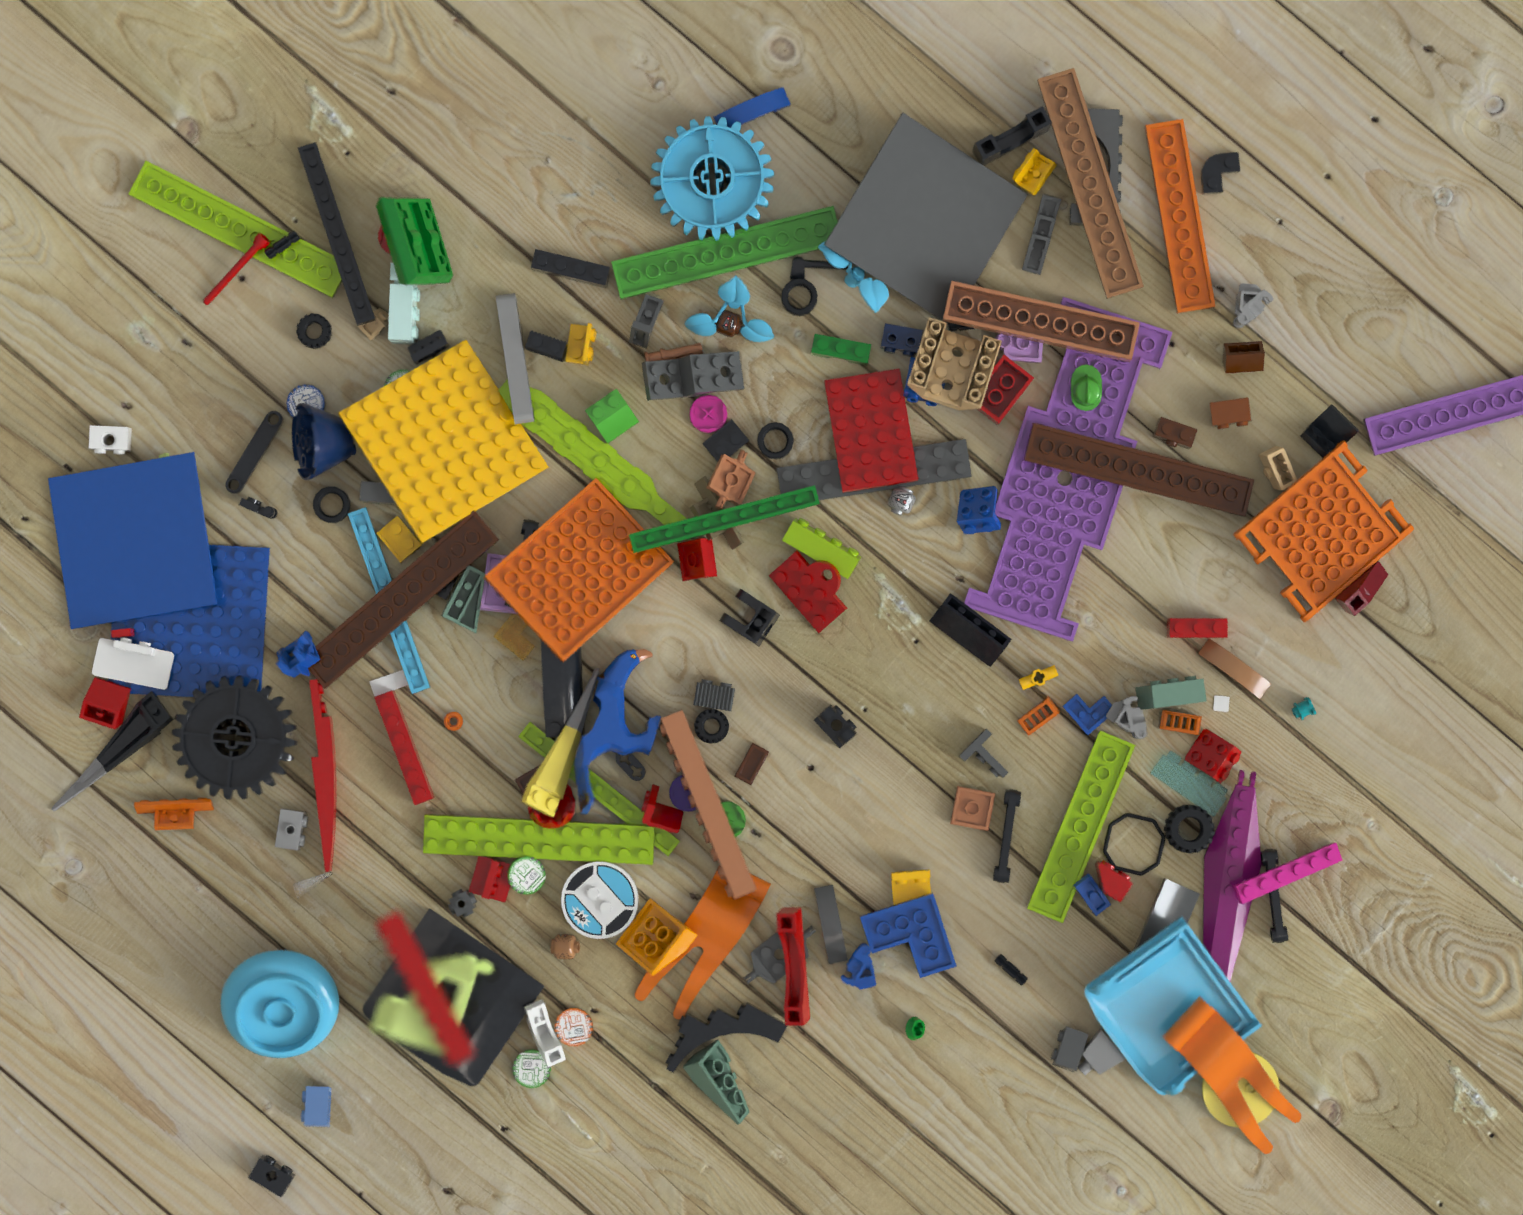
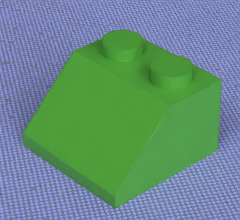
(612, 416)

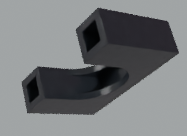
(1031, 127)

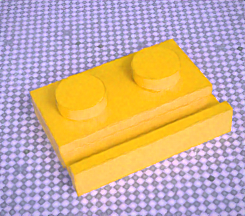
(399, 539)

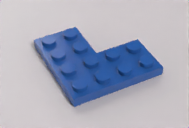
(916, 923)

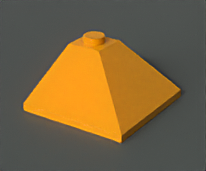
(655, 938)

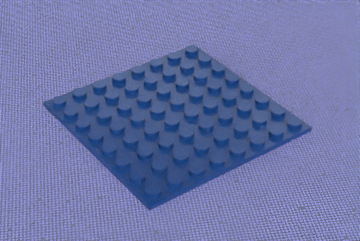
(132, 540)
(216, 637)

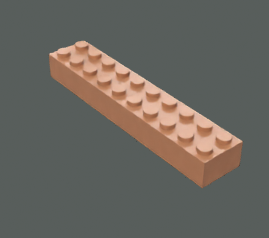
(1041, 321)
(708, 806)

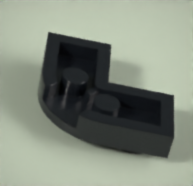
(1214, 167)

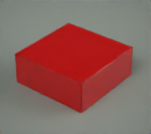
(121, 633)

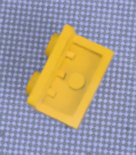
(1033, 172)

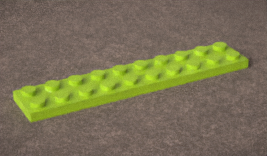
(1081, 826)

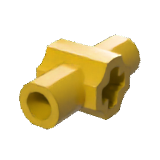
(1028, 681)

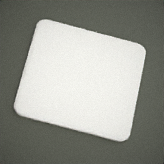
(1221, 703)

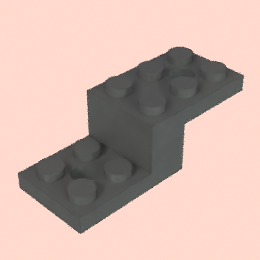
(692, 375)

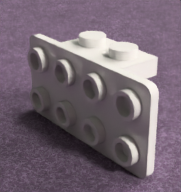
(133, 663)

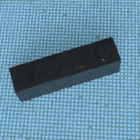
(570, 268)

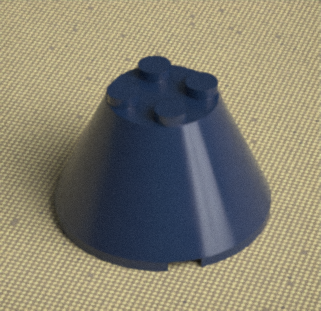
(319, 441)

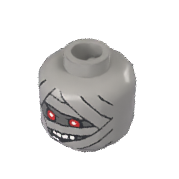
(901, 500)

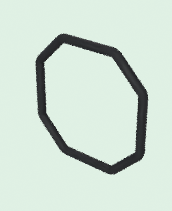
(1141, 818)

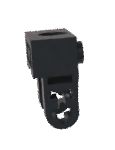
(759, 625)
(839, 737)

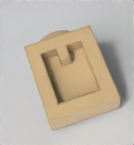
(373, 328)

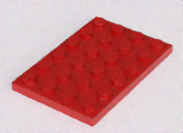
(871, 430)

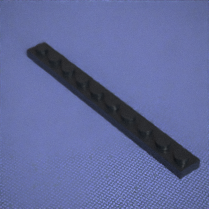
(336, 234)

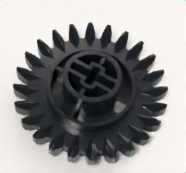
(202, 740)

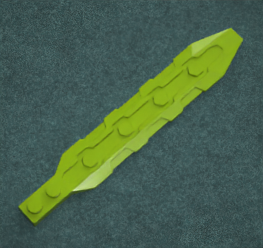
(594, 457)

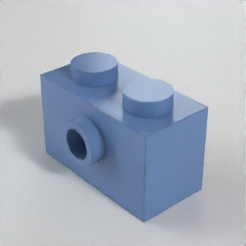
(317, 1106)

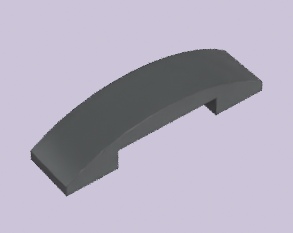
(830, 924)

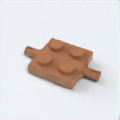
(731, 480)

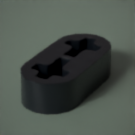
(627, 768)

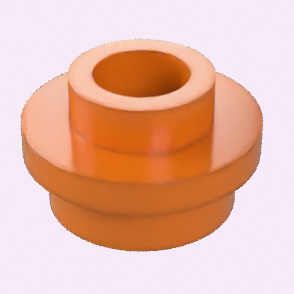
(448, 725)

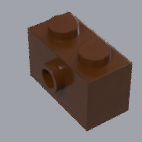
(1243, 357)
(1174, 433)

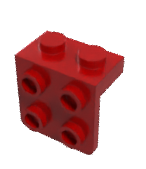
(1213, 755)
(660, 815)

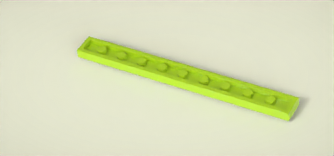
(602, 790)

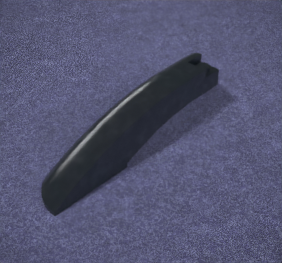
(560, 688)

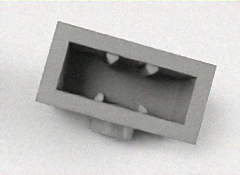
(291, 829)

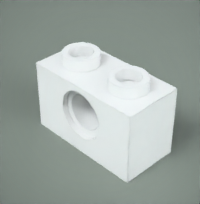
(98, 438)

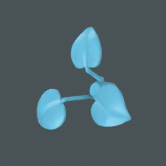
(873, 292)
(735, 295)

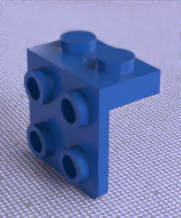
(977, 510)

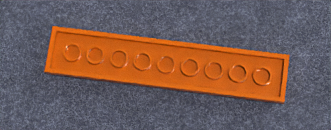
(1180, 216)

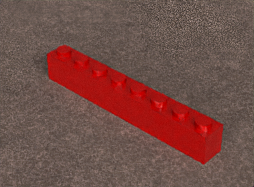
(426, 988)

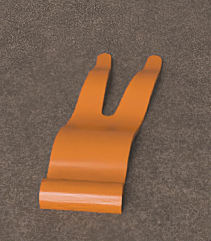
(718, 927)
(1222, 1061)

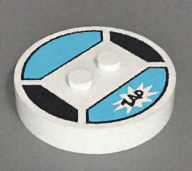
(599, 900)

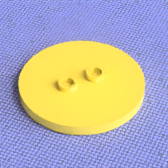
(1257, 1104)

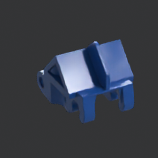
(304, 656)
(861, 968)

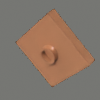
(972, 808)

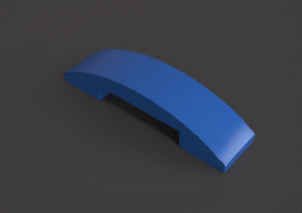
(755, 107)

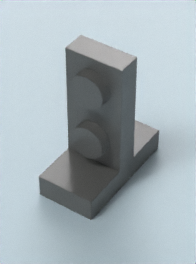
(645, 321)
(983, 755)

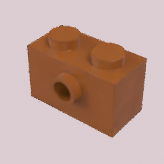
(1230, 412)

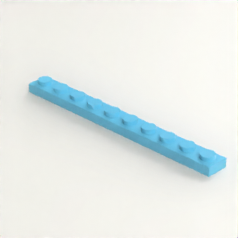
(380, 578)

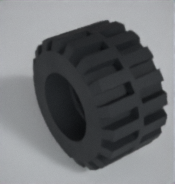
(1205, 834)

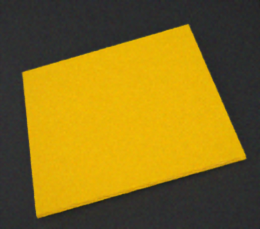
(443, 441)

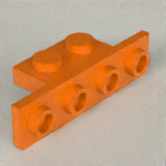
(174, 813)

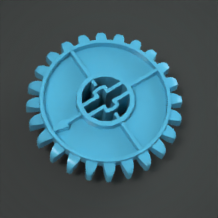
(717, 146)

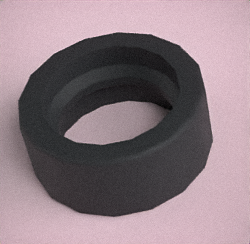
(799, 311)
(775, 426)
(317, 504)

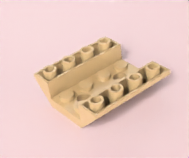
(966, 374)

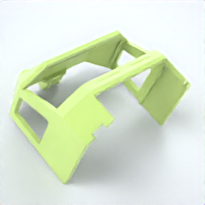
(405, 1021)

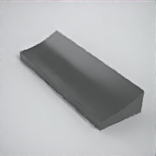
(1169, 905)

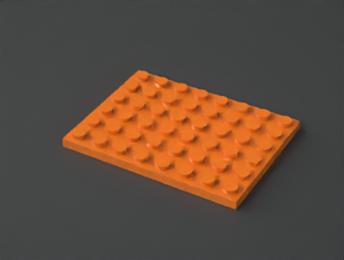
(577, 570)

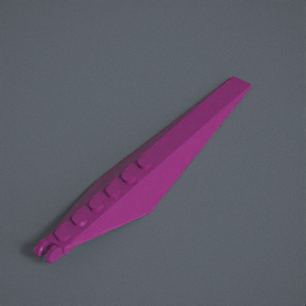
(1229, 860)

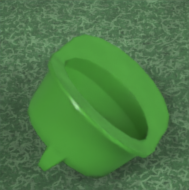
(1086, 387)

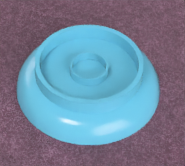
(279, 1004)

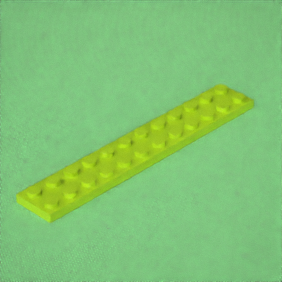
(234, 227)
(525, 838)

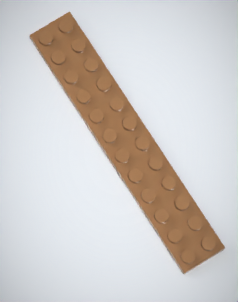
(1090, 183)

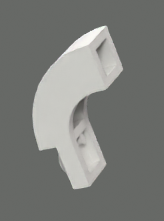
(543, 1033)

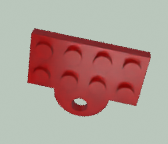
(810, 589)

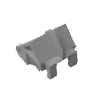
(1249, 303)
(1128, 718)

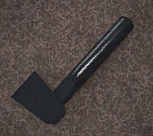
(799, 264)

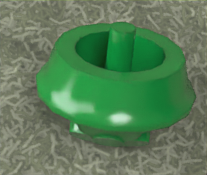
(915, 1028)

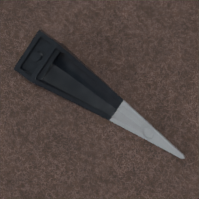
(137, 730)

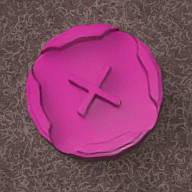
(708, 414)

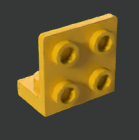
(579, 344)
(910, 885)

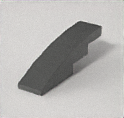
(1041, 234)

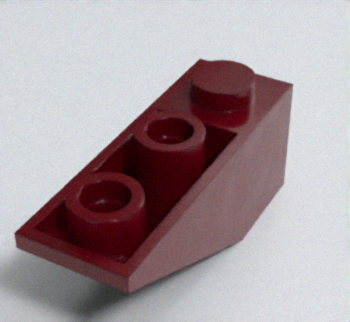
(1362, 590)

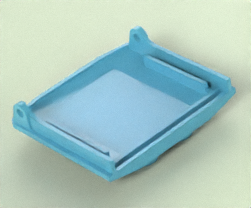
(1151, 991)

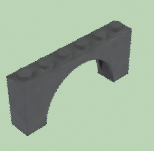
(1106, 127)

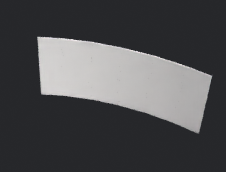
(388, 683)

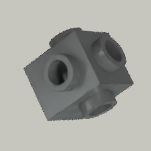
(469, 900)

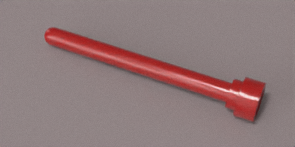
(260, 242)

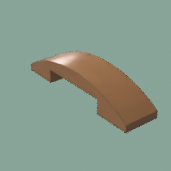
(1234, 668)

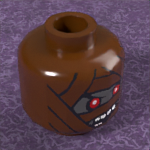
(729, 323)

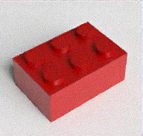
(1004, 389)

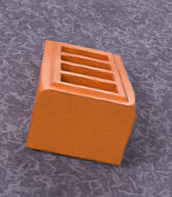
(1055, 711)
(1197, 722)

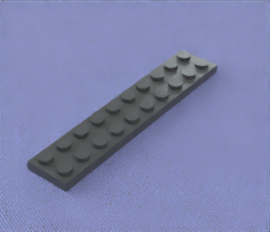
(933, 462)

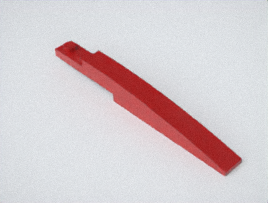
(324, 773)

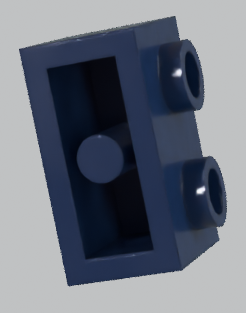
(901, 339)

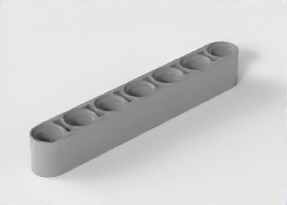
(515, 358)

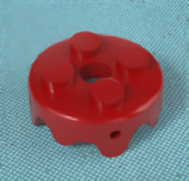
(563, 813)

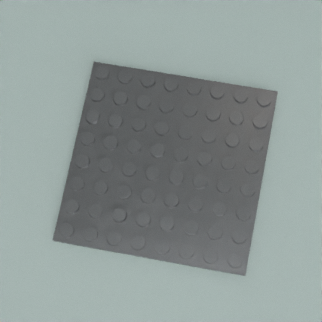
(924, 216)

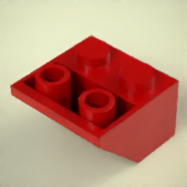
(105, 703)
(1112, 883)

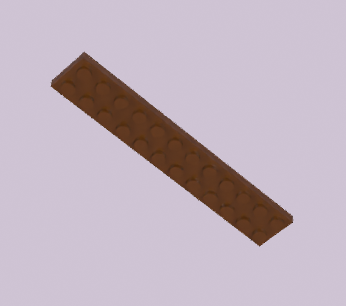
(1138, 469)
(402, 598)

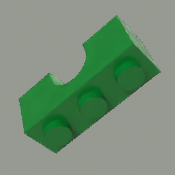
(840, 348)

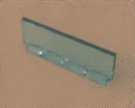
(1191, 787)

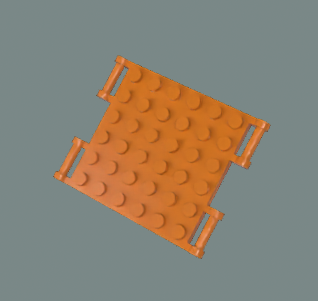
(1324, 531)

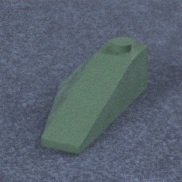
(713, 1075)

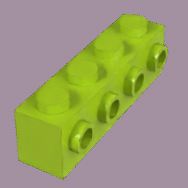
(821, 547)

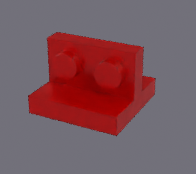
(697, 559)
(490, 879)

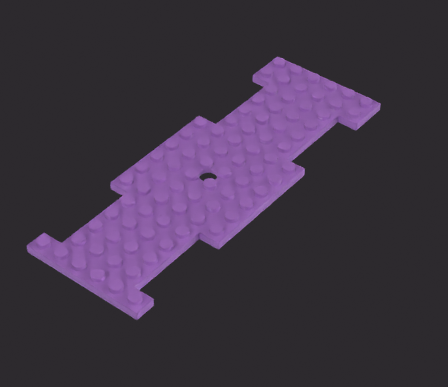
(1057, 520)

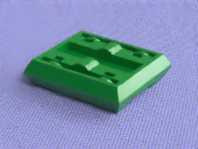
(414, 240)

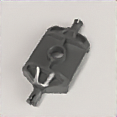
(766, 964)

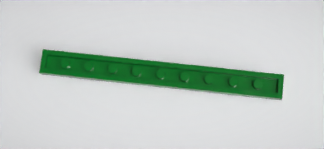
(724, 519)

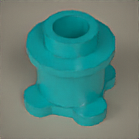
(1303, 709)

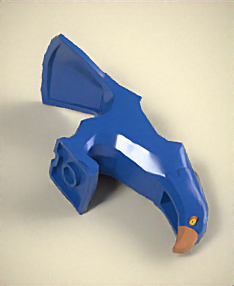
(610, 729)

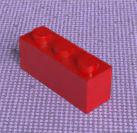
(1197, 628)

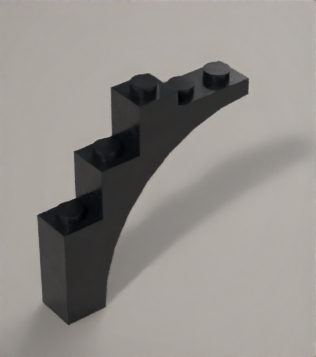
(750, 1021)

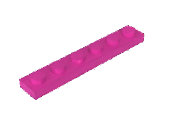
(1287, 873)

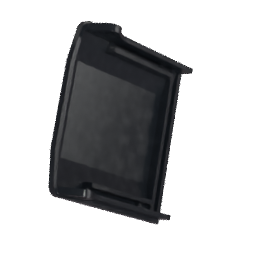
(493, 1005)

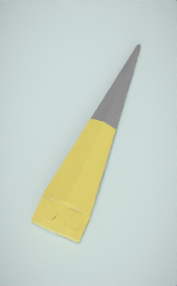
(551, 778)

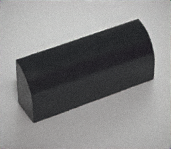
(970, 630)

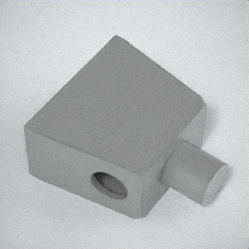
(1100, 1054)

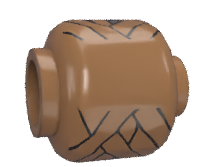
(565, 946)

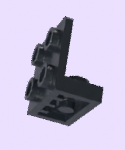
(1328, 431)

